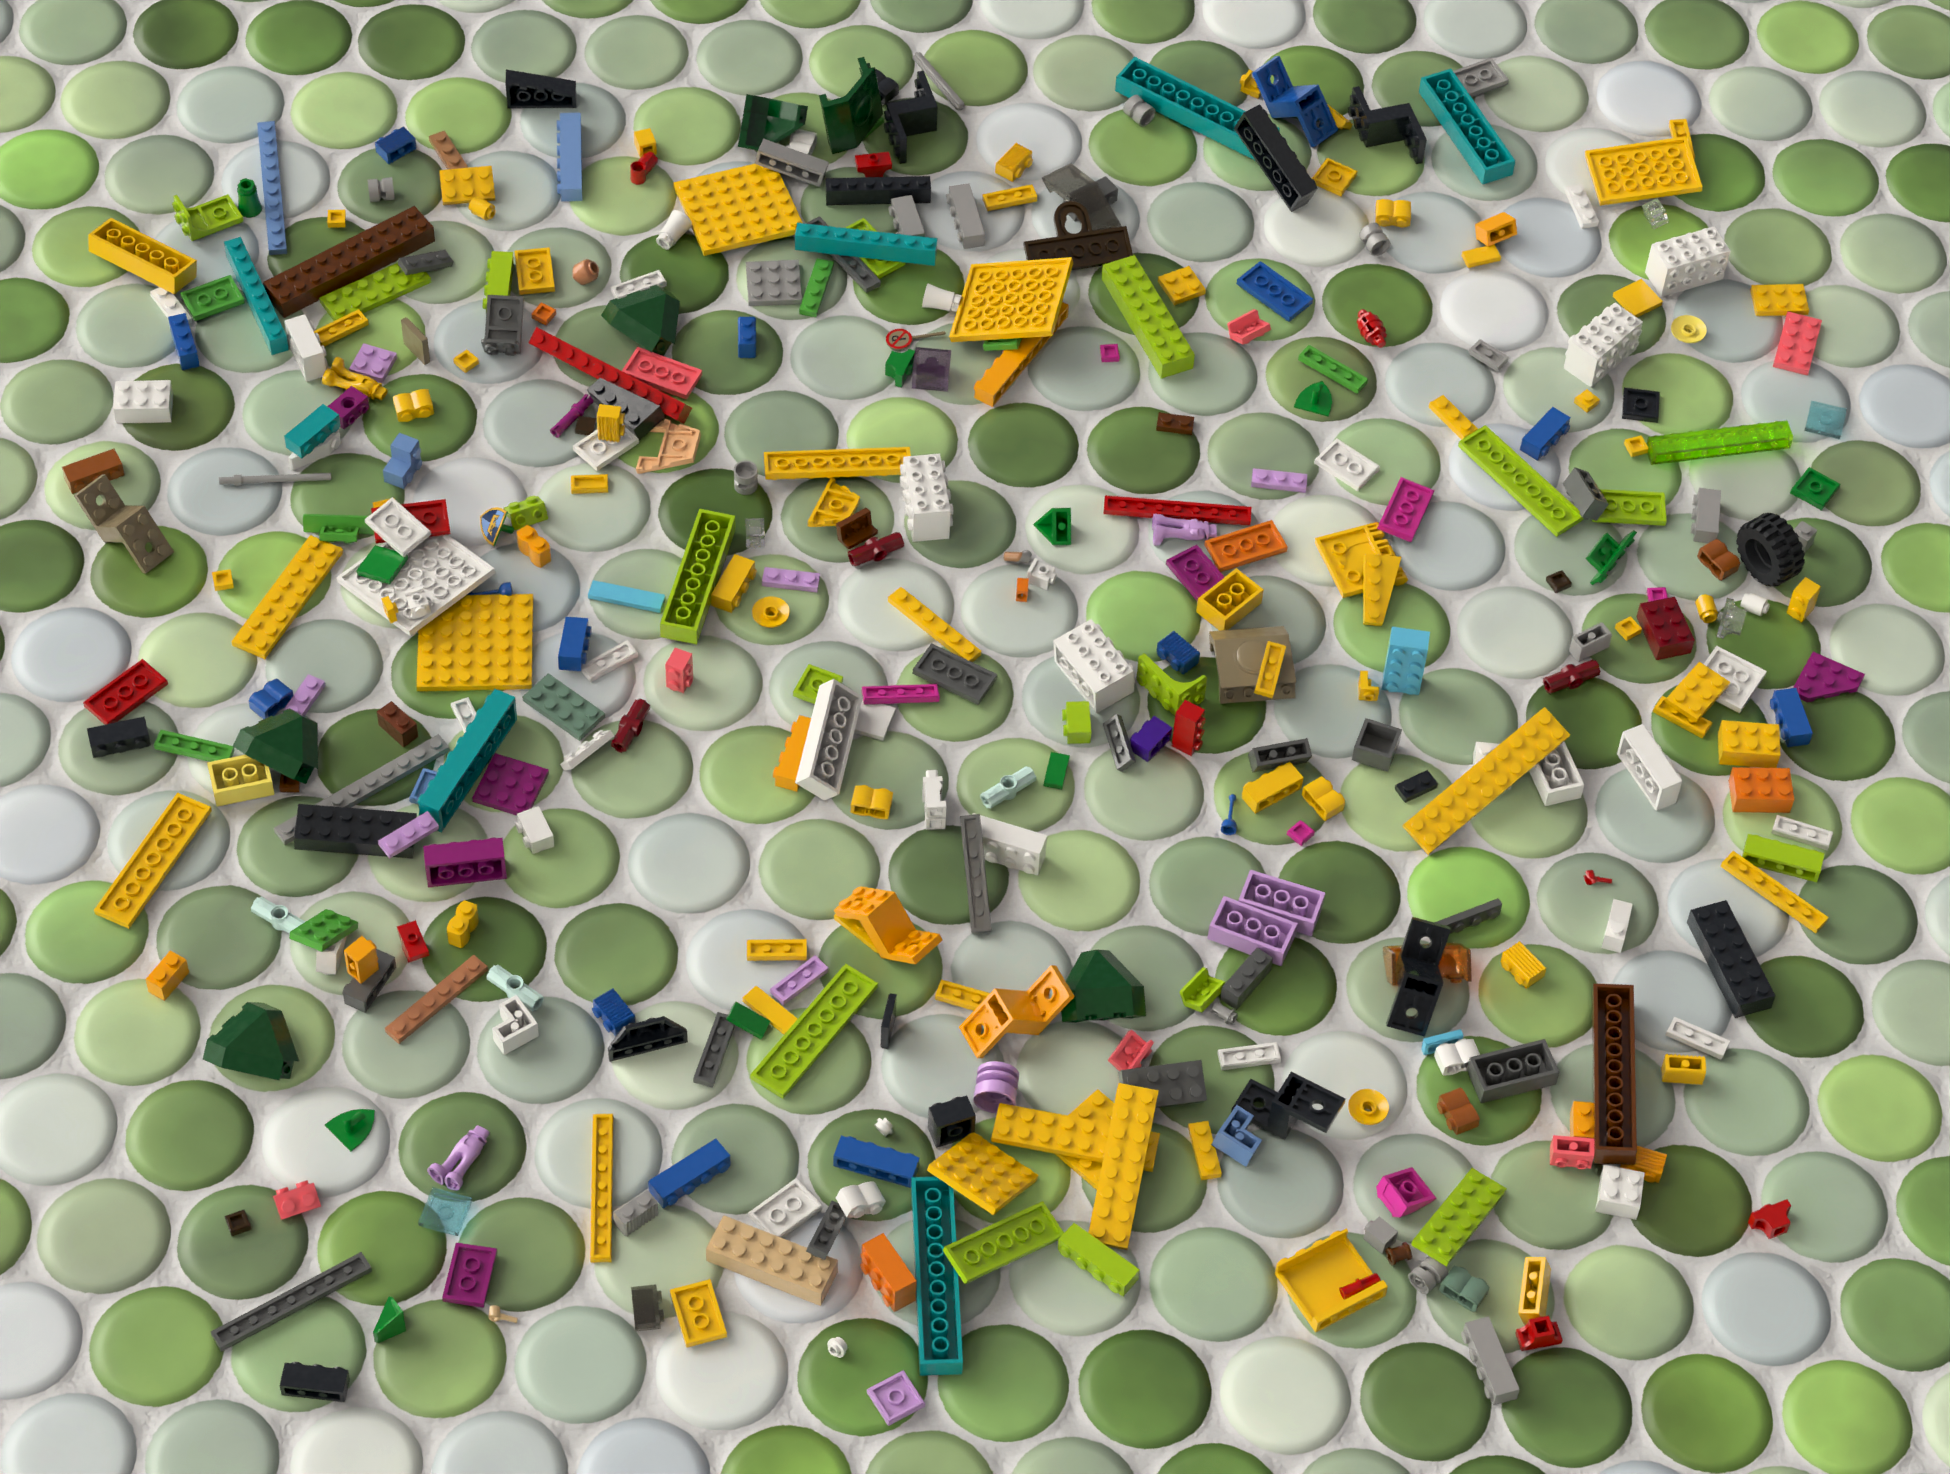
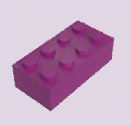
(465, 862)

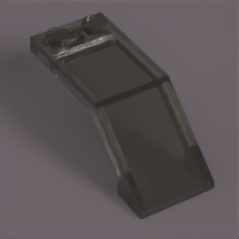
(1076, 186)

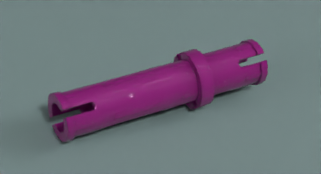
(576, 410)

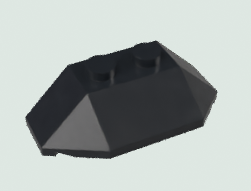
(646, 1037)

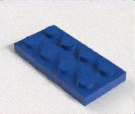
(1274, 291)

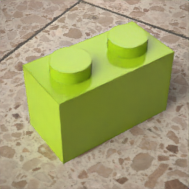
(1077, 722)

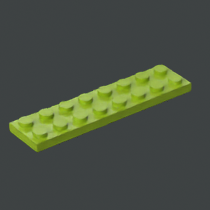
(1520, 480)
(814, 1031)

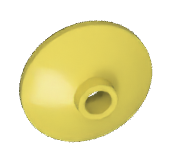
(1688, 329)

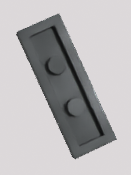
(425, 262)
(1119, 742)

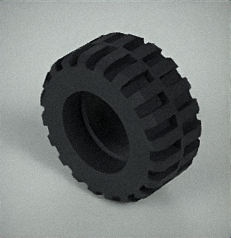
(1770, 549)

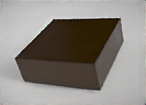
(585, 425)
(1558, 581)
(237, 1222)

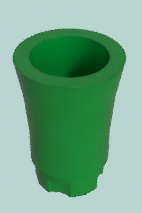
(248, 199)

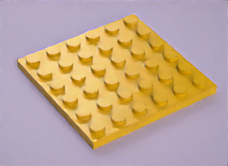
(737, 208)
(1011, 300)
(478, 645)

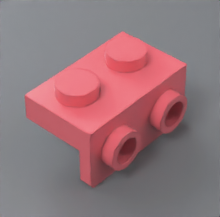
(1247, 327)
(1130, 1052)
(296, 1200)

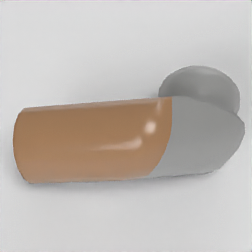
(1023, 557)

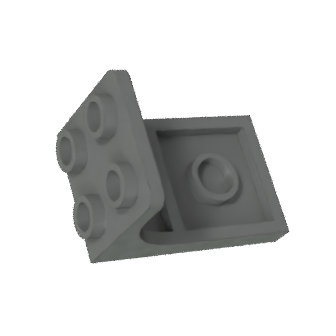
(503, 325)

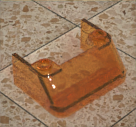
(1454, 963)

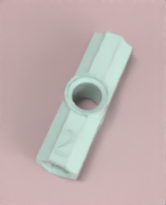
(1000, 791)
(272, 912)
(507, 981)

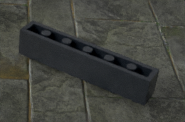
(876, 190)

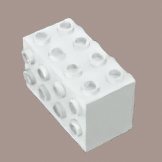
(1687, 261)
(1602, 344)
(926, 497)
(1094, 665)

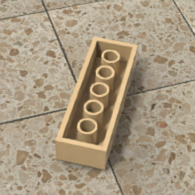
(771, 1260)

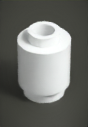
(1755, 604)

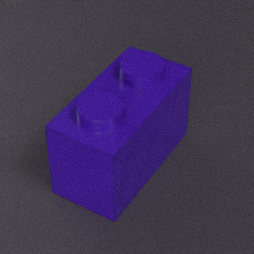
(1150, 738)

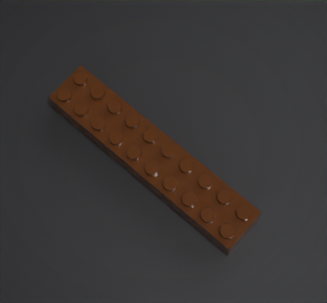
(349, 261)
(1614, 1074)

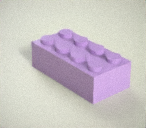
(1284, 900)
(1252, 928)

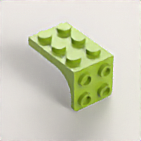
(207, 217)
(1165, 689)

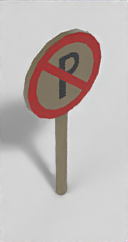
(901, 339)

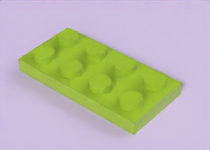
(878, 267)
(1634, 507)

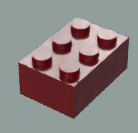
(1665, 628)

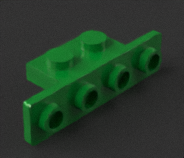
(1605, 554)

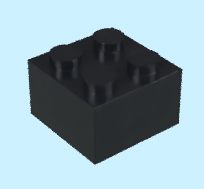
(951, 1121)

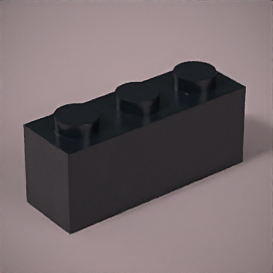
(118, 737)
(314, 1382)

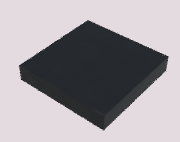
(1640, 405)
(888, 1020)

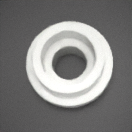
(884, 1126)
(837, 1347)

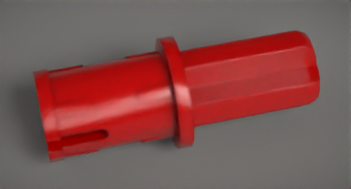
(1359, 1285)

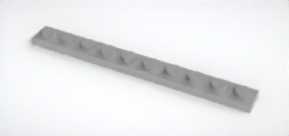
(374, 781)

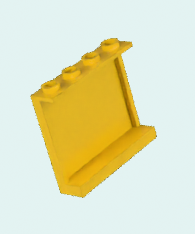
(1318, 1272)

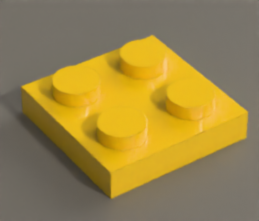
(1181, 285)

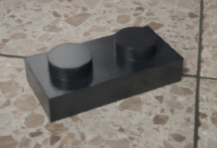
(1416, 786)

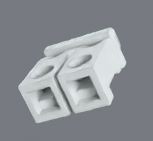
(932, 796)

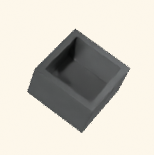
(1376, 744)

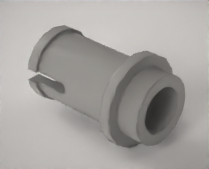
(1224, 1013)

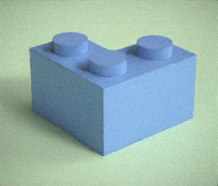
(404, 461)
(1235, 1139)

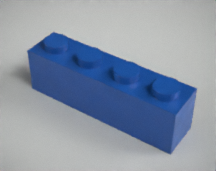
(875, 1161)
(689, 1173)

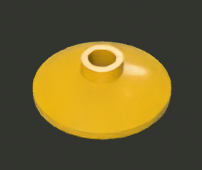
(770, 606)
(1370, 1100)

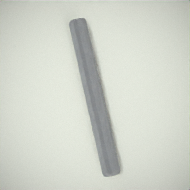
(938, 81)

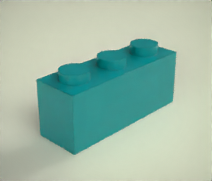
(312, 431)

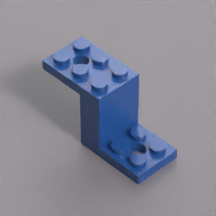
(1295, 101)

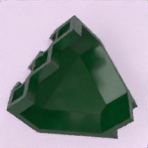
(769, 120)
(646, 317)
(283, 743)
(1102, 990)
(254, 1043)

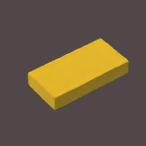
(1481, 256)
(589, 484)

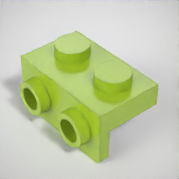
(526, 512)
(1201, 991)

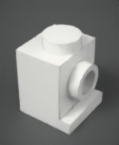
(1041, 574)
(417, 602)

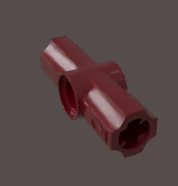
(875, 549)
(1571, 676)
(630, 725)

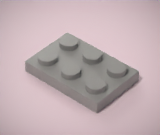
(1481, 77)

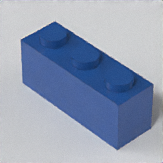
(183, 341)
(1545, 434)
(574, 644)
(1791, 717)

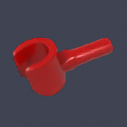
(1590, 878)

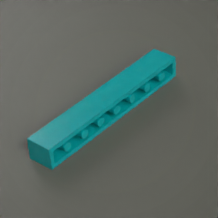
(866, 244)
(256, 296)

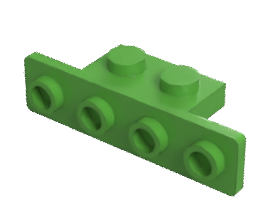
(336, 527)

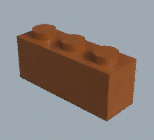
(87, 470)

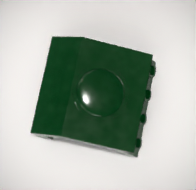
(855, 114)

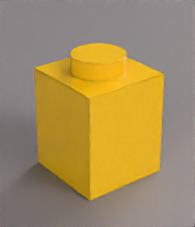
(644, 142)

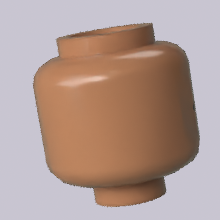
(585, 272)

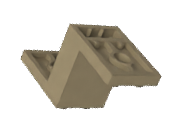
(123, 523)

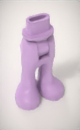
(1188, 529)
(466, 1149)

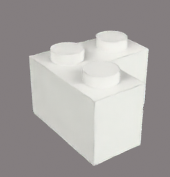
(517, 1027)

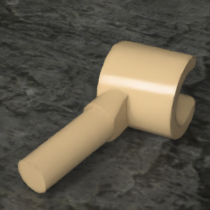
(495, 1315)

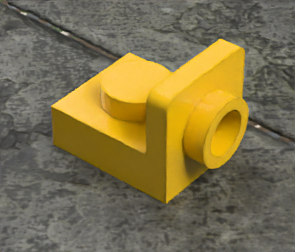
(1249, 85)
(1365, 690)

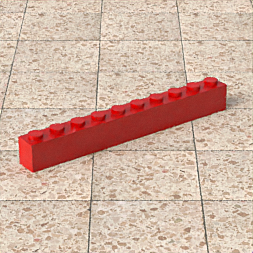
(600, 369)

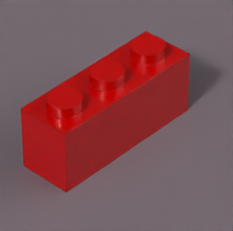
(1188, 728)

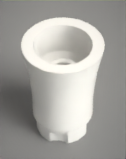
(674, 228)
(940, 299)

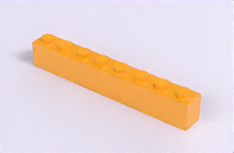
(1011, 364)

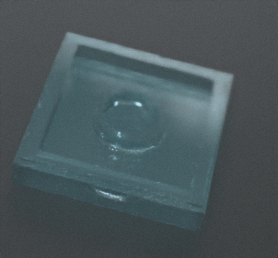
(1825, 419)
(445, 1211)

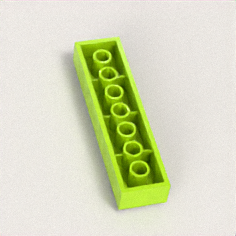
(1148, 316)
(697, 576)

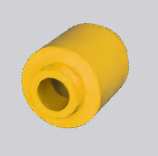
(482, 208)
(1706, 608)

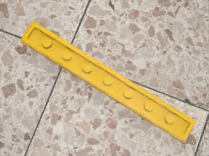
(601, 1188)

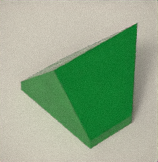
(1056, 526)
(390, 1322)

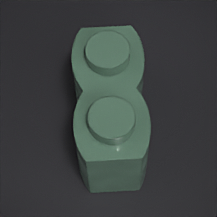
(1464, 1288)

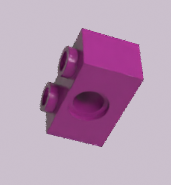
(350, 406)

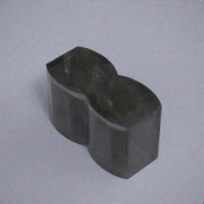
(646, 1307)

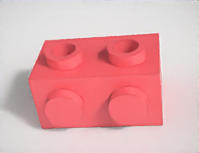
(679, 670)
(1571, 1152)

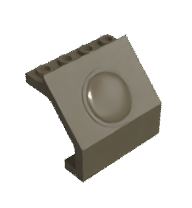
(1240, 659)

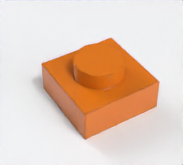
(543, 313)

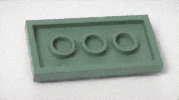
(563, 707)

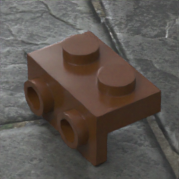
(856, 528)

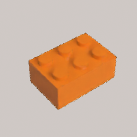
(1761, 790)
(888, 1272)

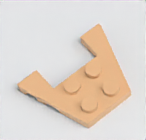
(677, 447)

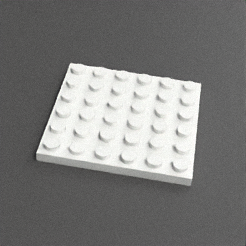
(438, 564)

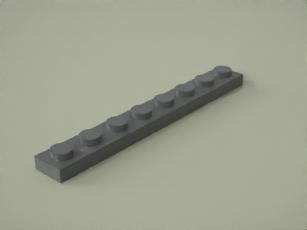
(291, 1301)

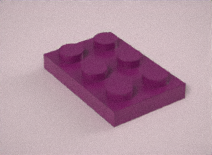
(1194, 571)
(469, 1275)

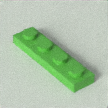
(816, 287)
(1333, 369)
(192, 746)

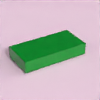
(1056, 770)
(748, 1020)

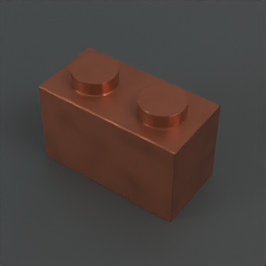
(397, 724)

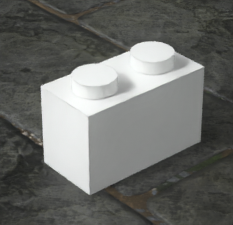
(535, 830)

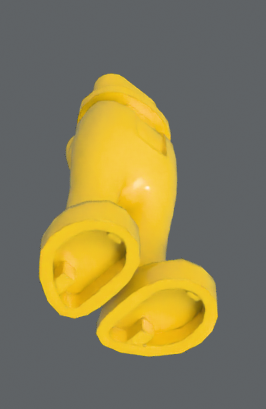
(343, 378)

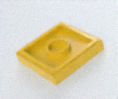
(1334, 177)
(1637, 298)

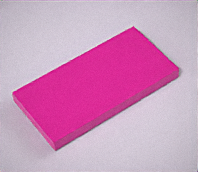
(1405, 509)

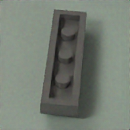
(1472, 916)
(714, 1051)
(827, 1231)

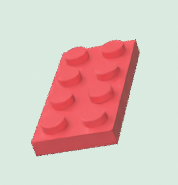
(1797, 343)
(663, 372)

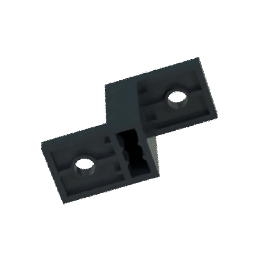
(911, 117)
(1387, 125)
(1418, 976)
(1289, 1104)

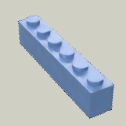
(570, 157)

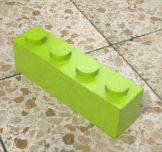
(499, 275)
(1783, 857)
(1098, 1259)

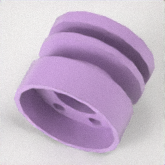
(995, 1085)

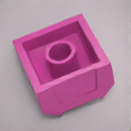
(1404, 1192)

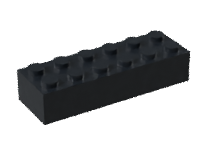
(1275, 158)
(347, 829)
(1730, 959)

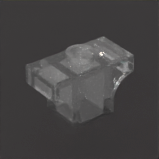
(1730, 619)

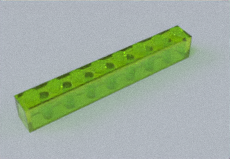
(1719, 442)

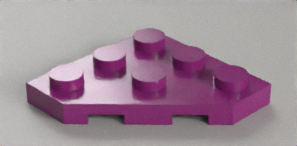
(1826, 679)

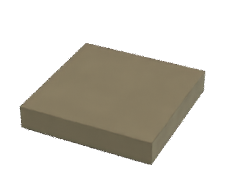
(415, 341)

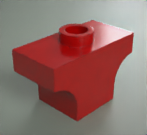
(873, 164)
(412, 941)
(1771, 1219)
(1538, 1333)

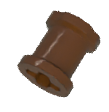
(1398, 1253)

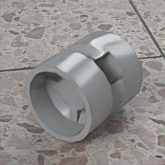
(1139, 110)
(381, 189)
(1374, 239)
(745, 477)
(1427, 1275)

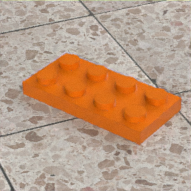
(1246, 546)

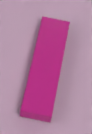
(900, 694)

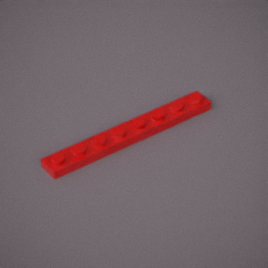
(1178, 510)

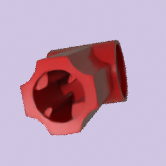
(640, 168)

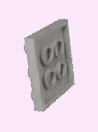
(773, 283)

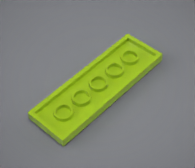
(372, 291)
(1459, 1217)
(1003, 1242)

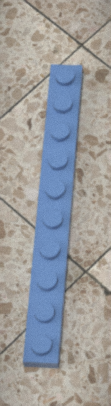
(272, 188)

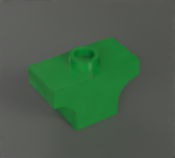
(900, 366)

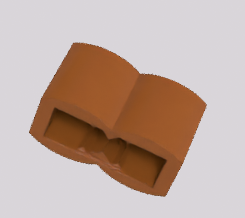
(1718, 559)
(1458, 1110)

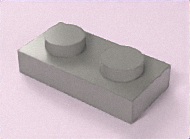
(1488, 355)

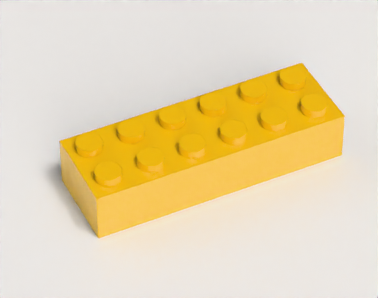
(142, 255)

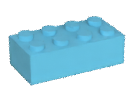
(1405, 660)

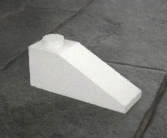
(322, 450)
(1617, 925)
(329, 959)

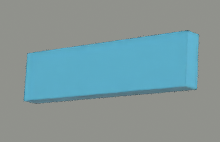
(626, 596)

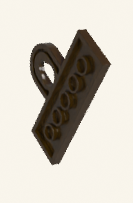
(1087, 247)

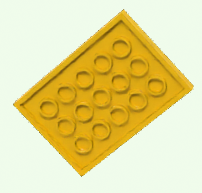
(1643, 171)

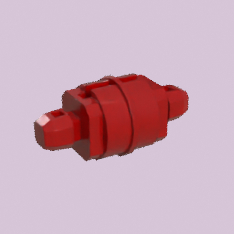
(1371, 328)

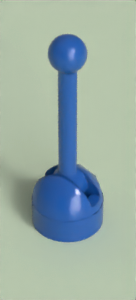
(504, 589)
(1229, 822)

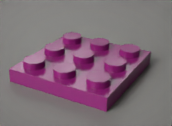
(510, 785)

